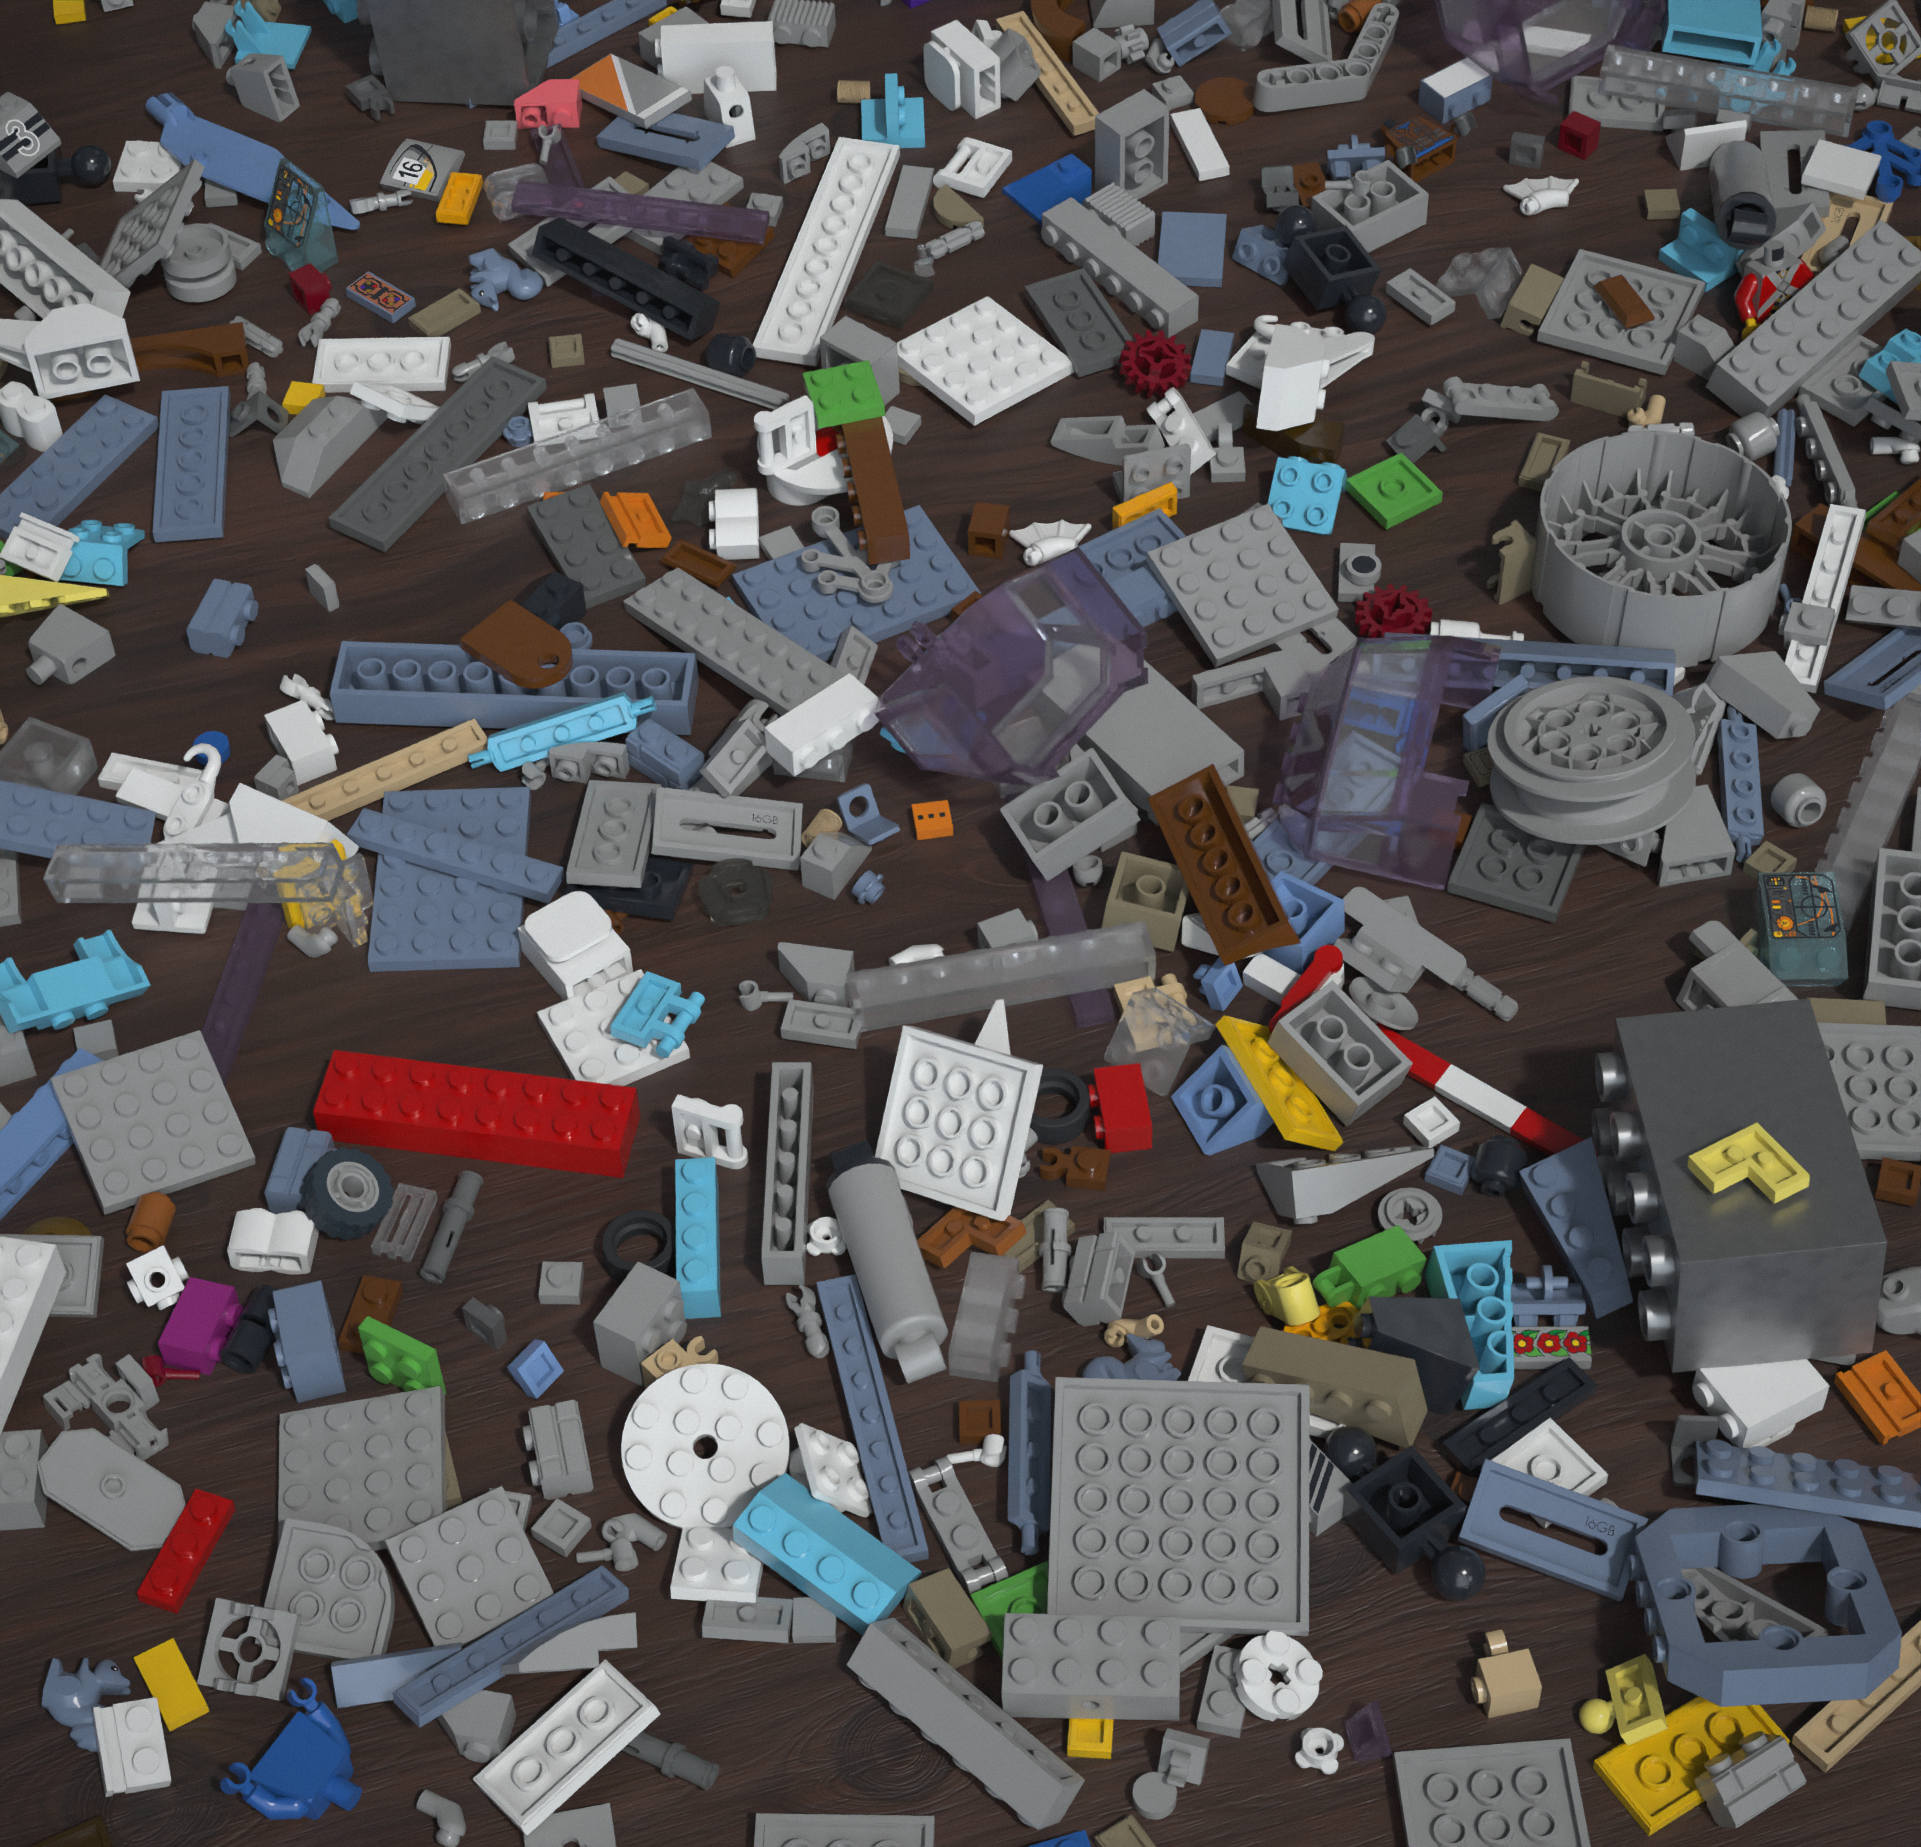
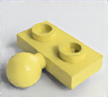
(1633, 1703)

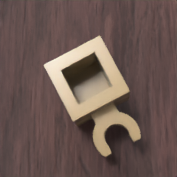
(673, 1356)
(1504, 1679)

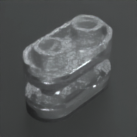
(502, 185)

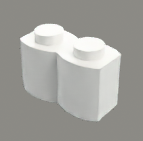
(29, 416)
(736, 524)
(272, 1242)

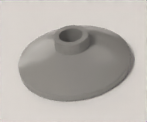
(1383, 1006)

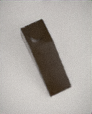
(1313, 441)

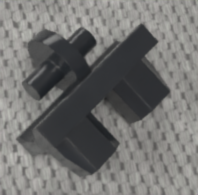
(686, 263)

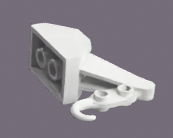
(71, 350)
(1300, 365)
(252, 818)

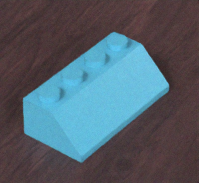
(824, 1553)

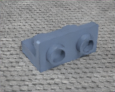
(1262, 252)

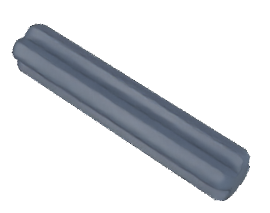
(1785, 445)

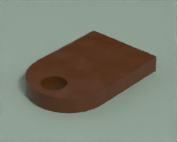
(518, 645)

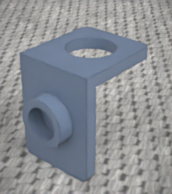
(870, 825)

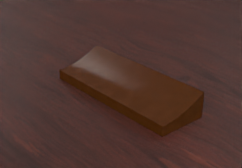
(1222, 867)

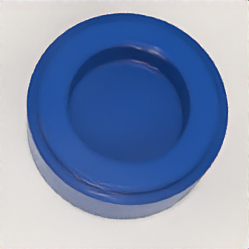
(218, 741)

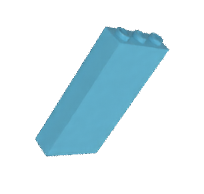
(1713, 29)

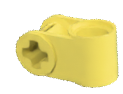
(1288, 1297)

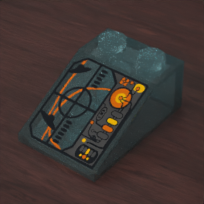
(299, 220)
(1802, 928)

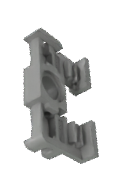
(86, 1385)

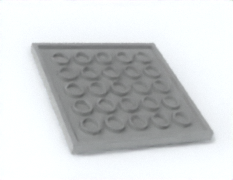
(1182, 1503)

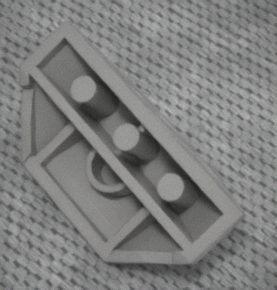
(322, 440)

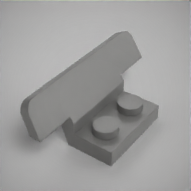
(1393, 947)
(1728, 974)

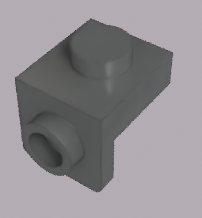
(1278, 187)
(1416, 438)

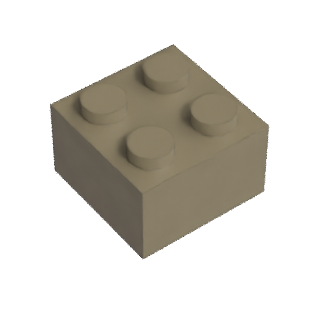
(1149, 893)

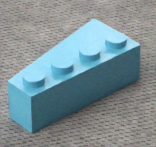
(1482, 1281)

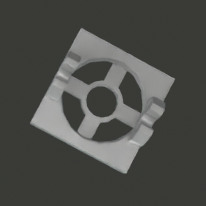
(1903, 31)
(274, 1684)

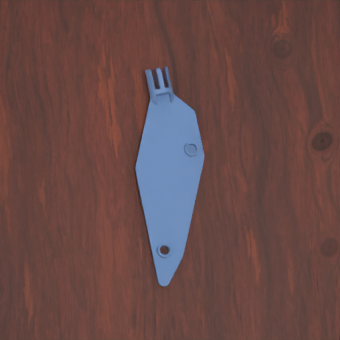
(225, 154)

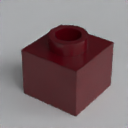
(1579, 135)
(310, 287)

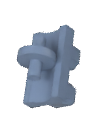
(1352, 158)
(1547, 1297)

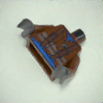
(1421, 146)

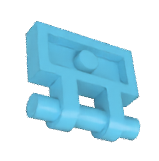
(648, 1007)

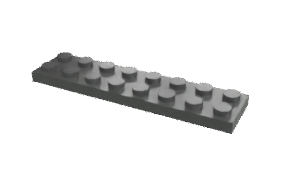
(446, 442)

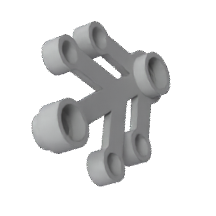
(872, 585)

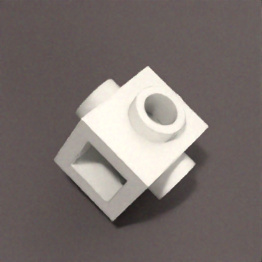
(145, 1267)

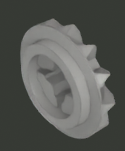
(1418, 1204)

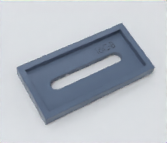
(710, 138)
(1853, 679)
(1506, 1487)

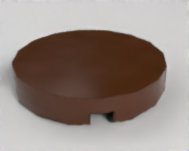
(1225, 100)

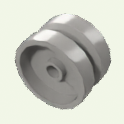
(200, 264)

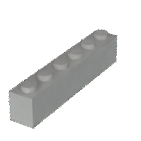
(1120, 267)
(788, 1174)
(965, 1723)

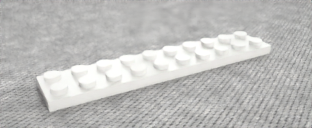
(826, 251)

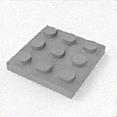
(469, 1569)

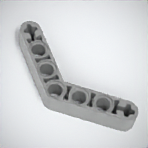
(1331, 80)

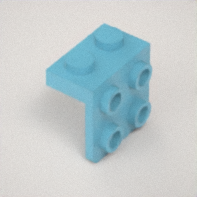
(1307, 494)
(101, 553)

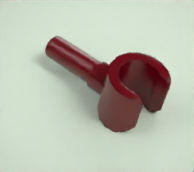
(154, 1367)

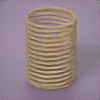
(1824, 19)
(855, 89)
(818, 823)

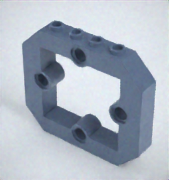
(1781, 1662)

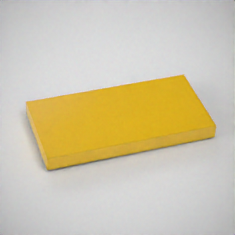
(1278, 1086)
(1659, 1772)

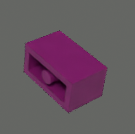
(200, 1325)

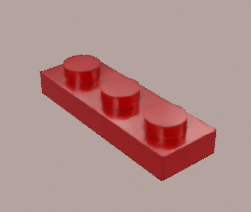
(186, 1551)

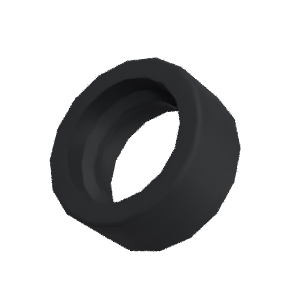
(1071, 1126)
(636, 1224)

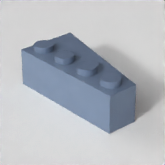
(1577, 1217)

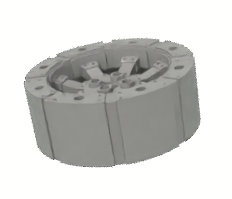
(1659, 505)

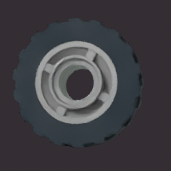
(335, 1210)

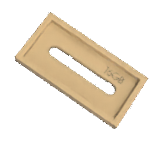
(1842, 207)

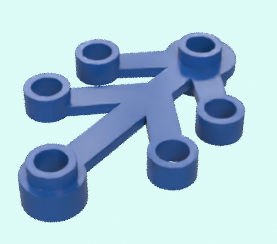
(1880, 137)

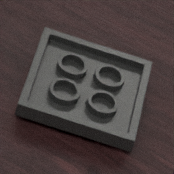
(1514, 867)

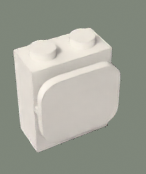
(962, 70)
(574, 945)
(1760, 1400)

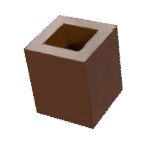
(988, 530)

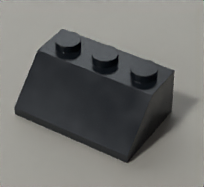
(554, 599)

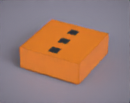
(932, 820)

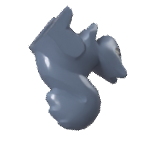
(499, 274)
(1147, 1362)
(73, 1696)

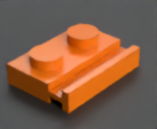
(635, 520)
(1882, 1396)

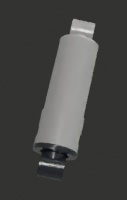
(1742, 195)
(887, 1260)

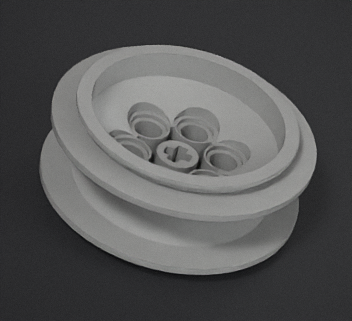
(1592, 760)

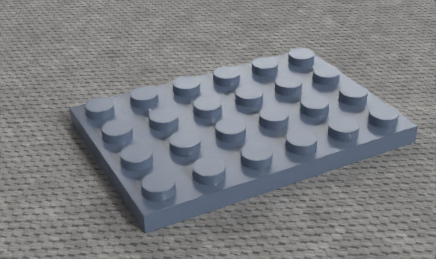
(792, 604)
(438, 918)

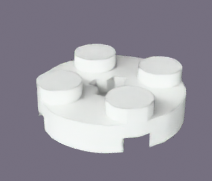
(1289, 1658)

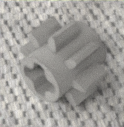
(1132, 42)

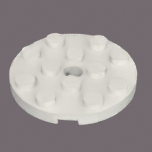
(694, 1405)

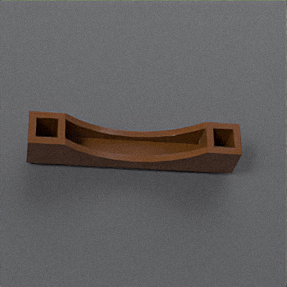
(211, 350)

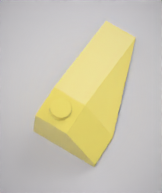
(31, 595)

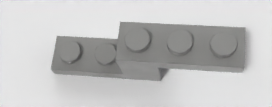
(1276, 674)

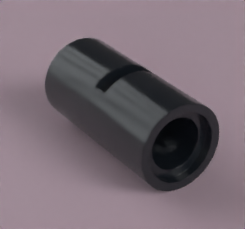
(251, 1333)

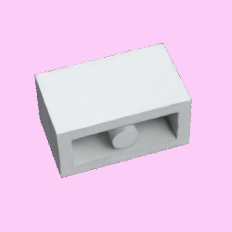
(301, 740)

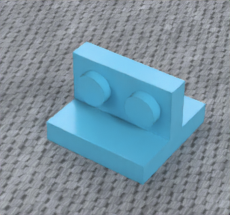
(895, 118)
(1700, 251)

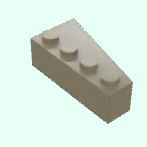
(1345, 1382)

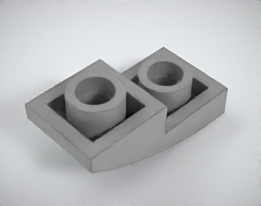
(803, 150)
(579, 760)

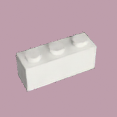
(821, 724)

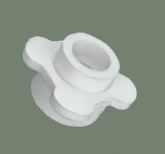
(824, 1228)
(1319, 1738)

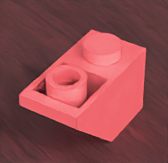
(550, 104)

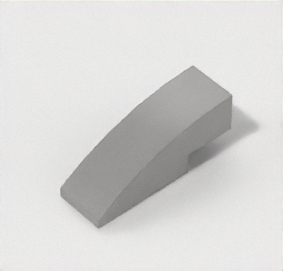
(1105, 438)
(575, 1646)

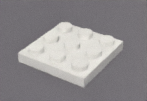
(584, 1040)

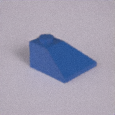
(1051, 186)

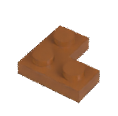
(965, 1228)

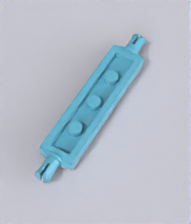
(577, 725)

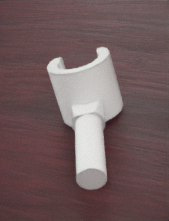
(991, 1454)

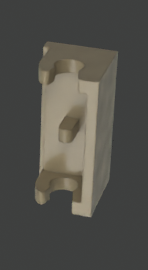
(1531, 299)
(1606, 394)
(1515, 563)
(946, 1618)

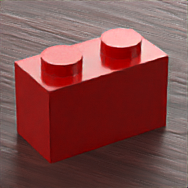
(1121, 1108)

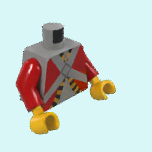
(1769, 285)

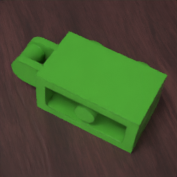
(1373, 1268)

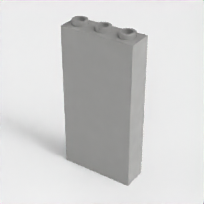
(1159, 739)

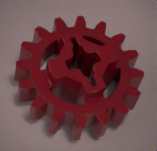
(1154, 363)
(1392, 612)

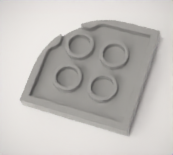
(335, 1587)

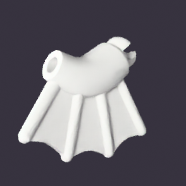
(1542, 194)
(1048, 540)

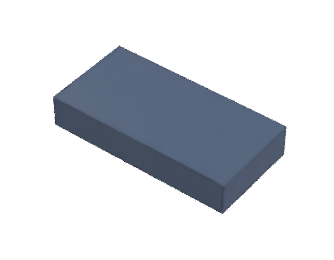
(1211, 357)

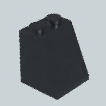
(1423, 1330)

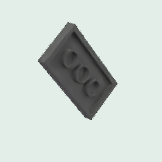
(1079, 320)
(586, 545)

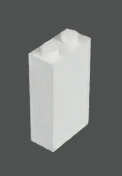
(697, 50)

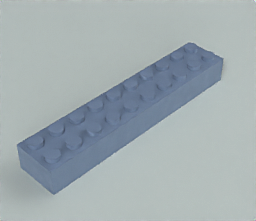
(451, 687)

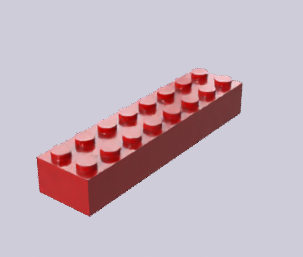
(478, 1113)

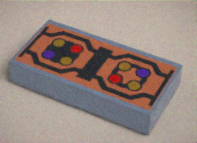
(380, 297)

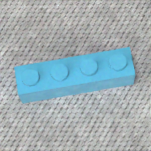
(698, 1236)

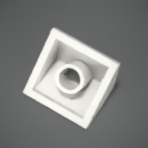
(1695, 146)

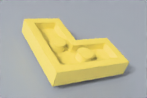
(1750, 1155)

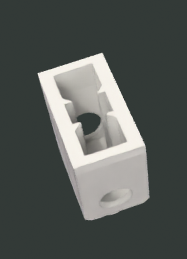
(725, 94)

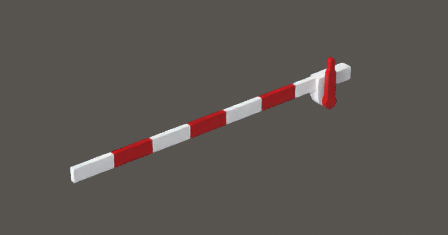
(1292, 989)

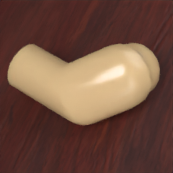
(1651, 416)
(1118, 1329)

